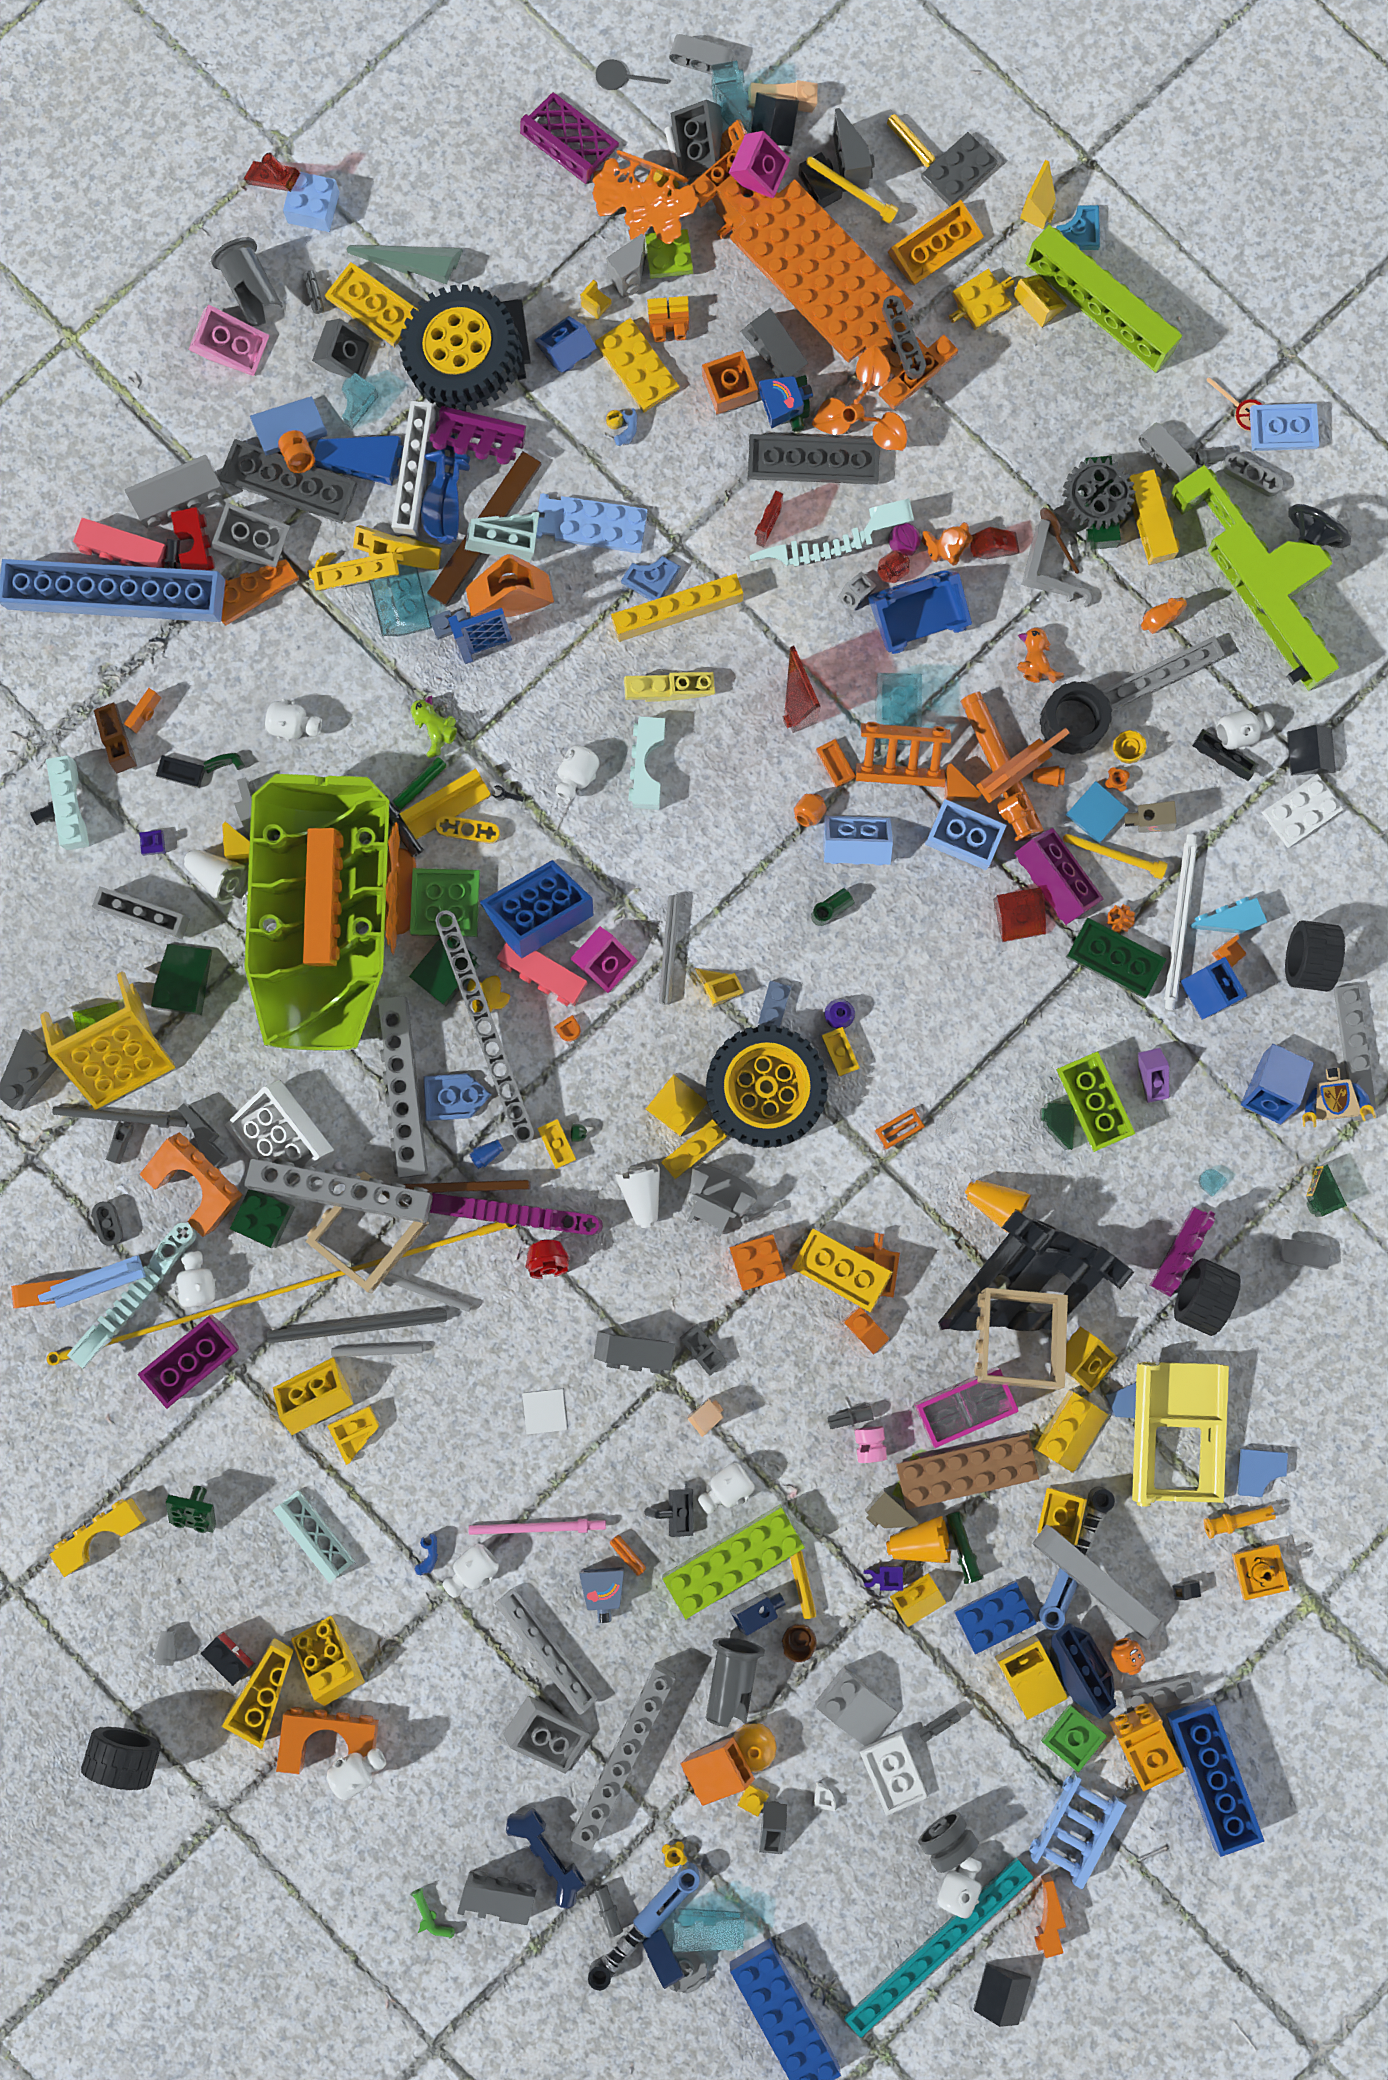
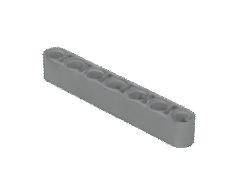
(1096, 1582)

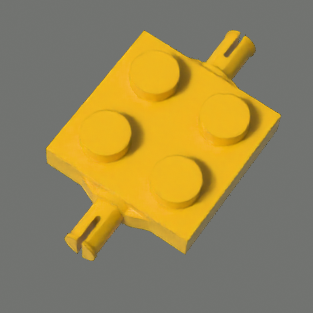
(981, 299)

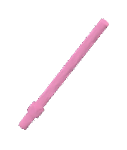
(581, 1526)

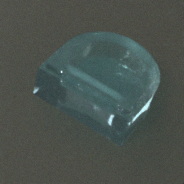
(1211, 1181)

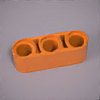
(27, 1294)

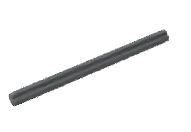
(357, 1326)

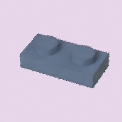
(774, 1004)

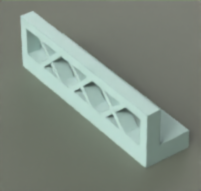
(305, 1539)

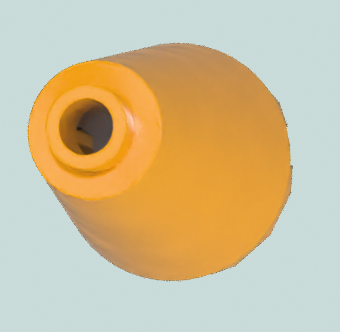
(996, 1200)
(922, 1543)

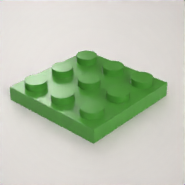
(440, 891)

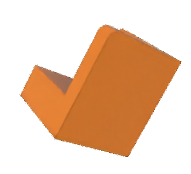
(1230, 950)

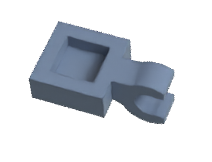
(441, 624)

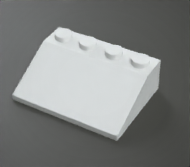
(278, 1129)

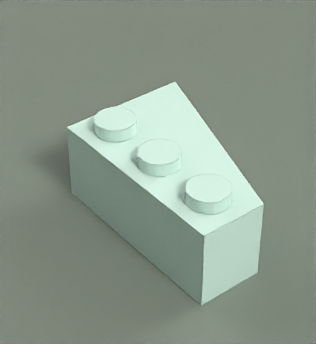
(503, 535)

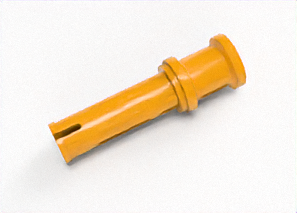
(1229, 1523)

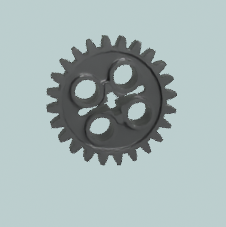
(1113, 507)

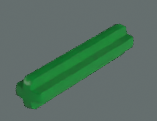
(419, 783)

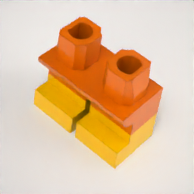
(659, 319)

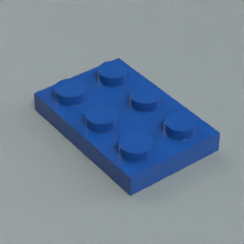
(995, 1617)

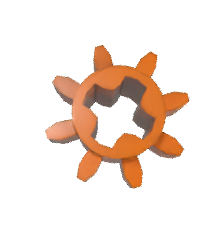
(1121, 918)

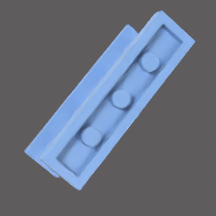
(1101, 1830)

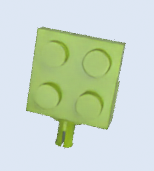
(668, 259)

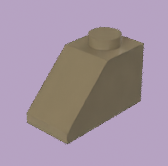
(888, 1513)

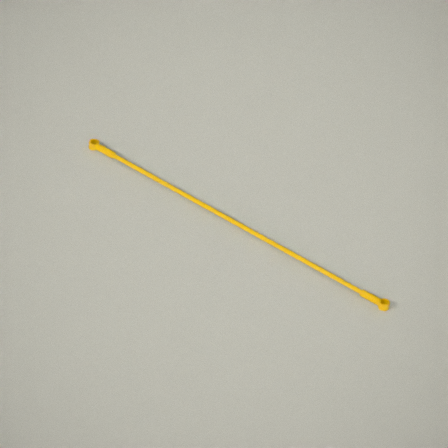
(487, 1229)

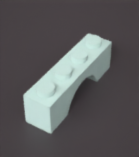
(650, 735)
(63, 786)

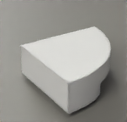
(824, 1798)

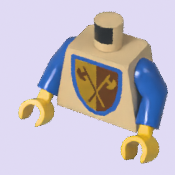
(1336, 1100)

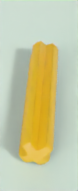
(911, 140)
(803, 1585)

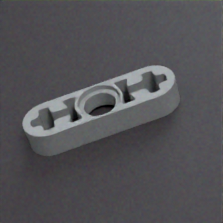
(1250, 465)

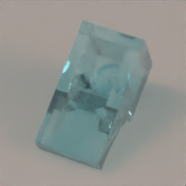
(359, 397)

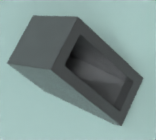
(773, 1827)

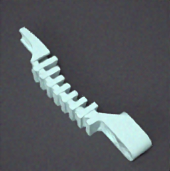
(881, 518)
(138, 1292)

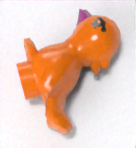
(1036, 663)

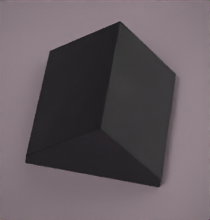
(775, 117)
(1311, 750)
(1001, 1995)

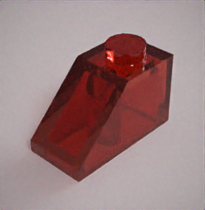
(994, 543)

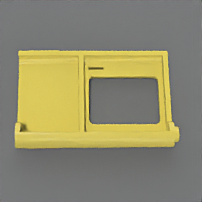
(1181, 1397)

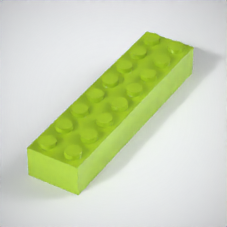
(1103, 298)

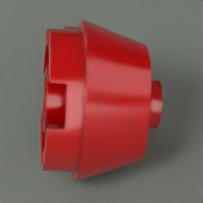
(547, 1258)

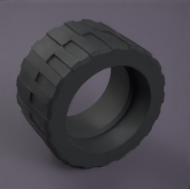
(1091, 697)
(1315, 956)
(1207, 1297)
(120, 1758)

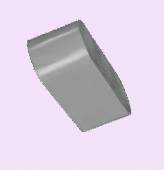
(698, 53)
(1167, 452)

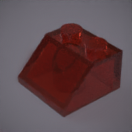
(1020, 914)

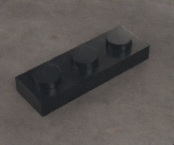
(1231, 759)

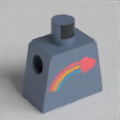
(602, 1590)

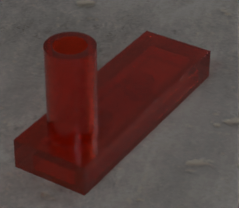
(271, 174)

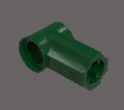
(833, 906)

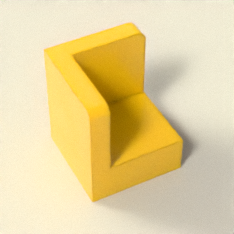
(594, 300)

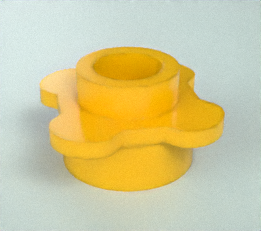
(679, 1859)

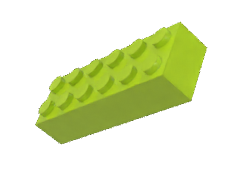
(732, 1561)

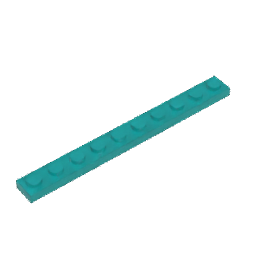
(937, 1949)

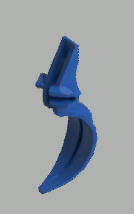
(441, 499)

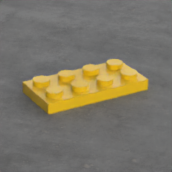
(370, 303)
(637, 365)
(842, 1270)

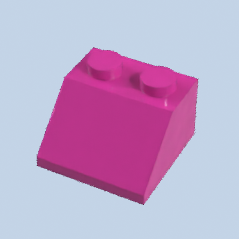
(759, 164)
(604, 959)

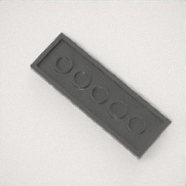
(813, 459)
(270, 477)

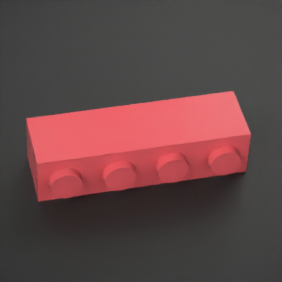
(118, 545)
(545, 973)

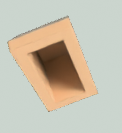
(706, 1416)

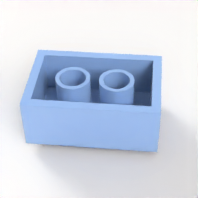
(965, 834)

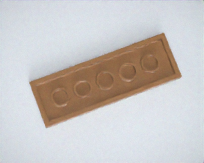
(967, 1471)

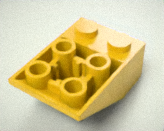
(327, 1661)
(1031, 1677)

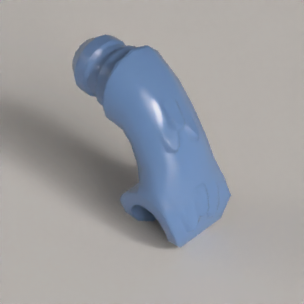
(628, 434)

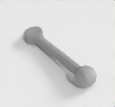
(745, 1219)

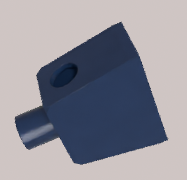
(747, 1614)

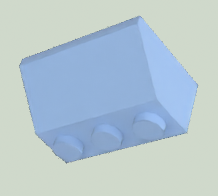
(857, 840)

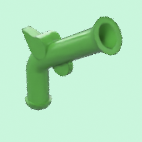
(429, 1916)

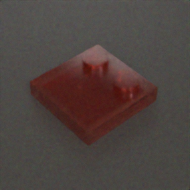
(769, 519)

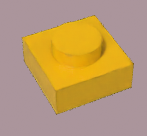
(753, 1800)

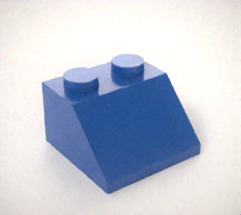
(566, 344)

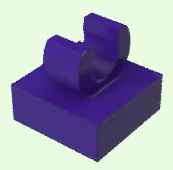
(152, 842)

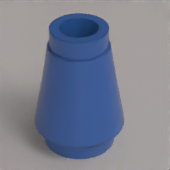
(486, 1153)

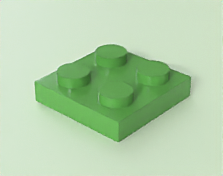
(1074, 1738)

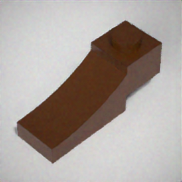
(114, 738)

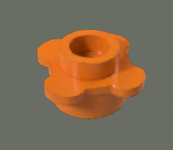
(1117, 773)

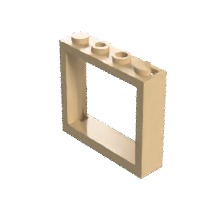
(385, 1265)
(1058, 1344)

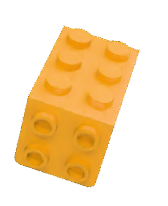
(1146, 1746)

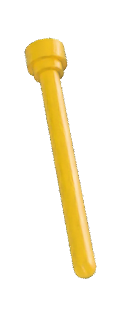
(887, 211)
(1156, 868)

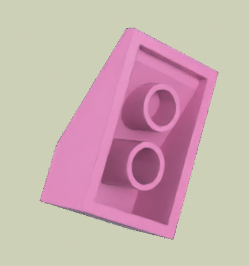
(228, 341)

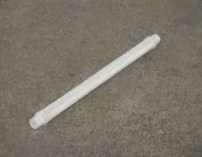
(1180, 922)

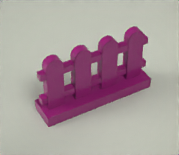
(485, 428)
(1182, 1251)

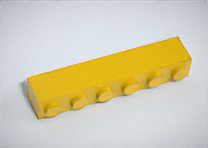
(677, 607)

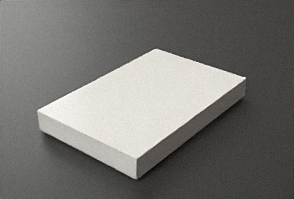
(893, 1773)

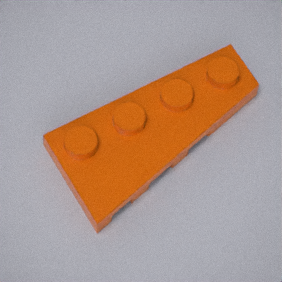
(255, 588)

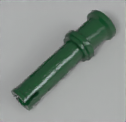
(967, 1558)

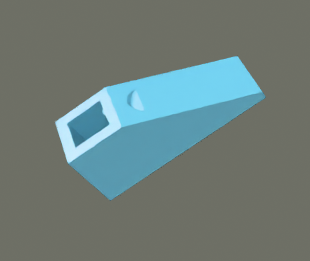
(1237, 919)

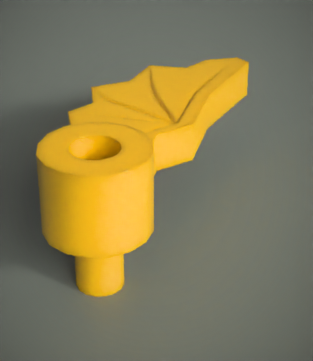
(323, 561)

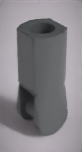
(117, 1146)

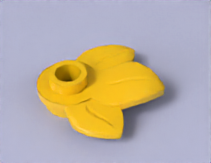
(492, 992)

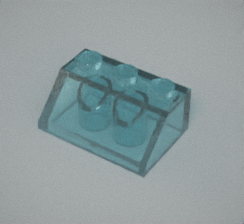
(400, 603)

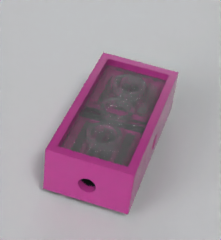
(964, 1409)

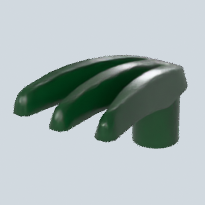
(223, 760)

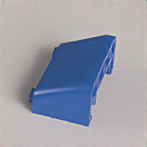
(920, 609)

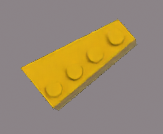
(256, 1703)

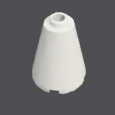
(216, 874)
(641, 1192)

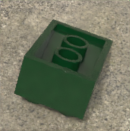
(182, 980)

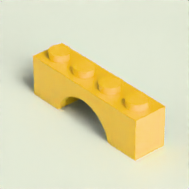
(75, 1553)

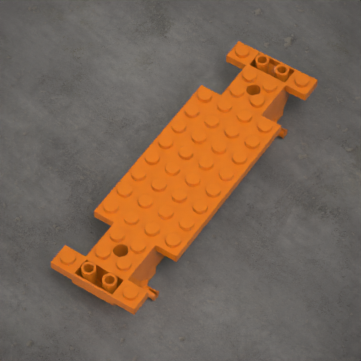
(818, 272)

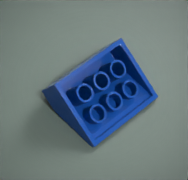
(538, 908)

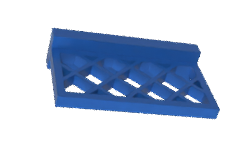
(480, 633)

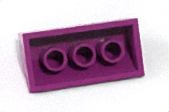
(1059, 876)

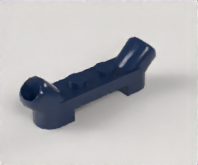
(570, 1878)

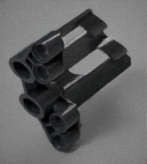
(1030, 1258)

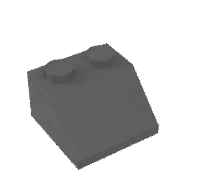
(342, 349)

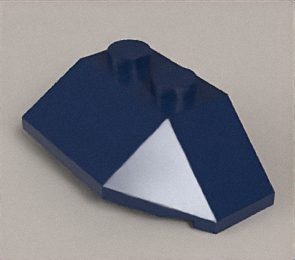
(1083, 1670)

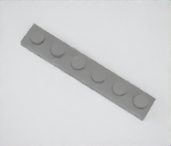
(1163, 673)
(1354, 1041)
(546, 1651)

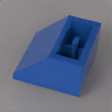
(1213, 988)

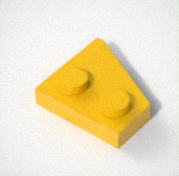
(353, 1431)

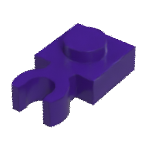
(889, 1578)

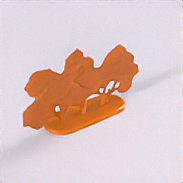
(644, 201)
(398, 889)

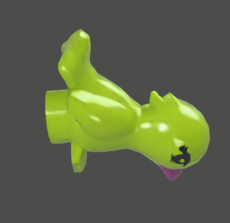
(438, 728)

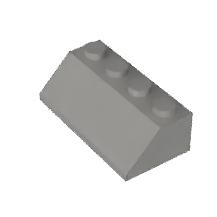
(175, 490)

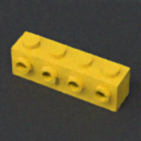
(1152, 518)

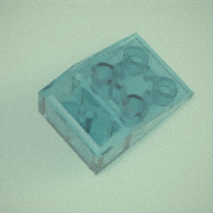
(729, 93)

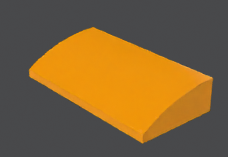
(935, 243)

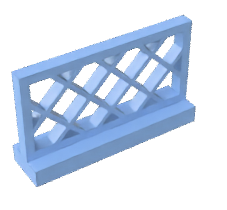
(95, 1282)

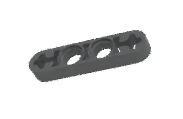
(903, 337)

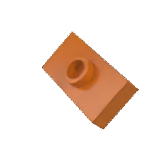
(143, 711)

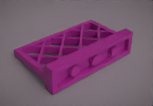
(558, 147)

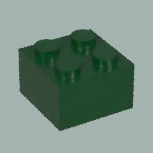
(262, 1218)

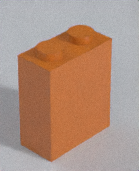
(717, 1771)

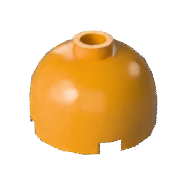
(756, 1745)

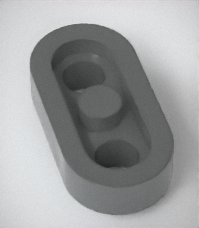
(106, 1224)

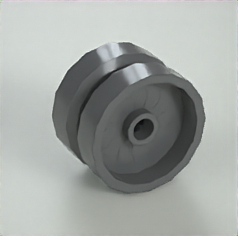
(948, 1842)

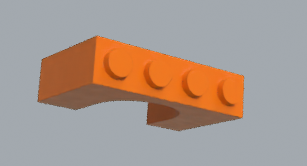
(217, 1191)
(298, 1725)

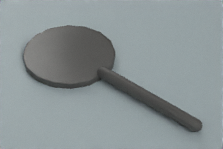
(613, 75)

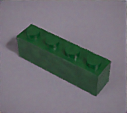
(1103, 537)

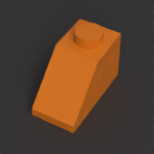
(866, 1329)

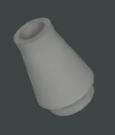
(165, 1650)

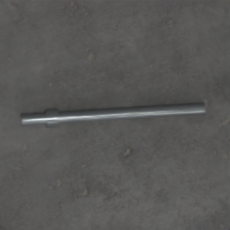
(162, 1120)

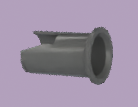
(246, 278)
(732, 1680)

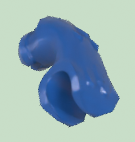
(429, 1563)

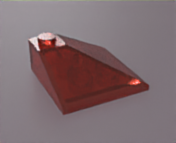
(800, 699)

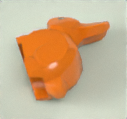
(950, 545)
(1163, 614)

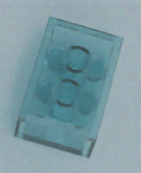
(898, 702)

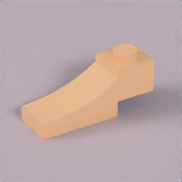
(803, 91)

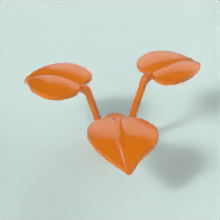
(837, 418)

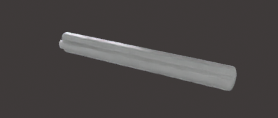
(669, 949)

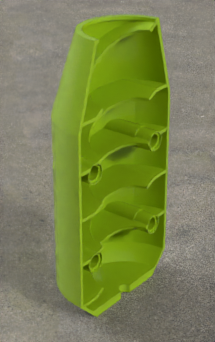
(294, 1001)

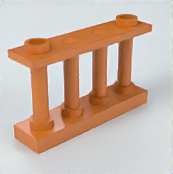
(906, 775)

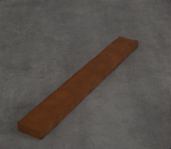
(499, 505)

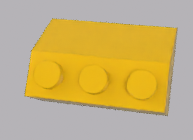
(312, 1396)
(1071, 1431)

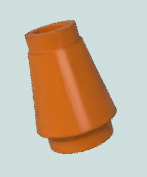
(1049, 775)

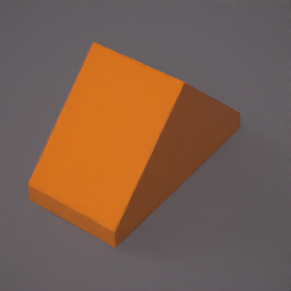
(958, 787)

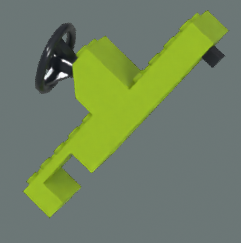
(1272, 579)

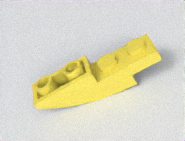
(669, 687)

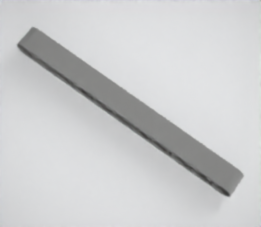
(484, 1015)

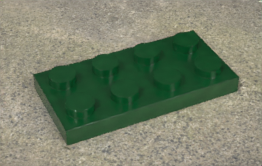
(1116, 958)

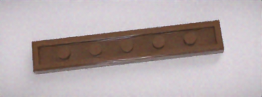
(472, 1186)

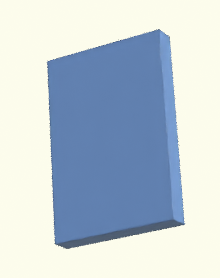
(297, 415)

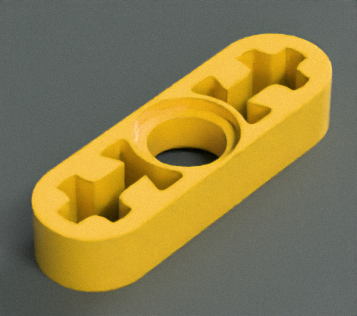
(452, 821)

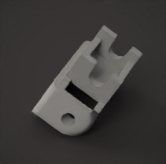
(719, 1196)

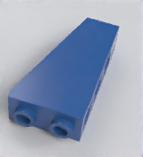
(361, 457)

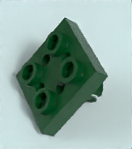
(191, 1511)

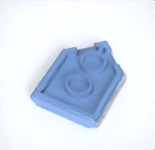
(452, 1096)

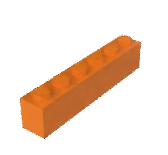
(322, 897)

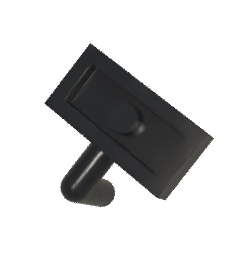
(679, 1512)

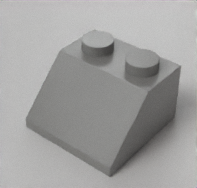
(627, 266)

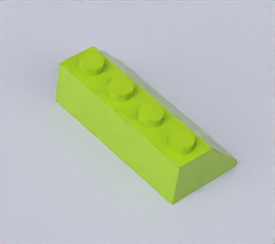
(1095, 1101)

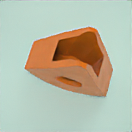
(515, 593)

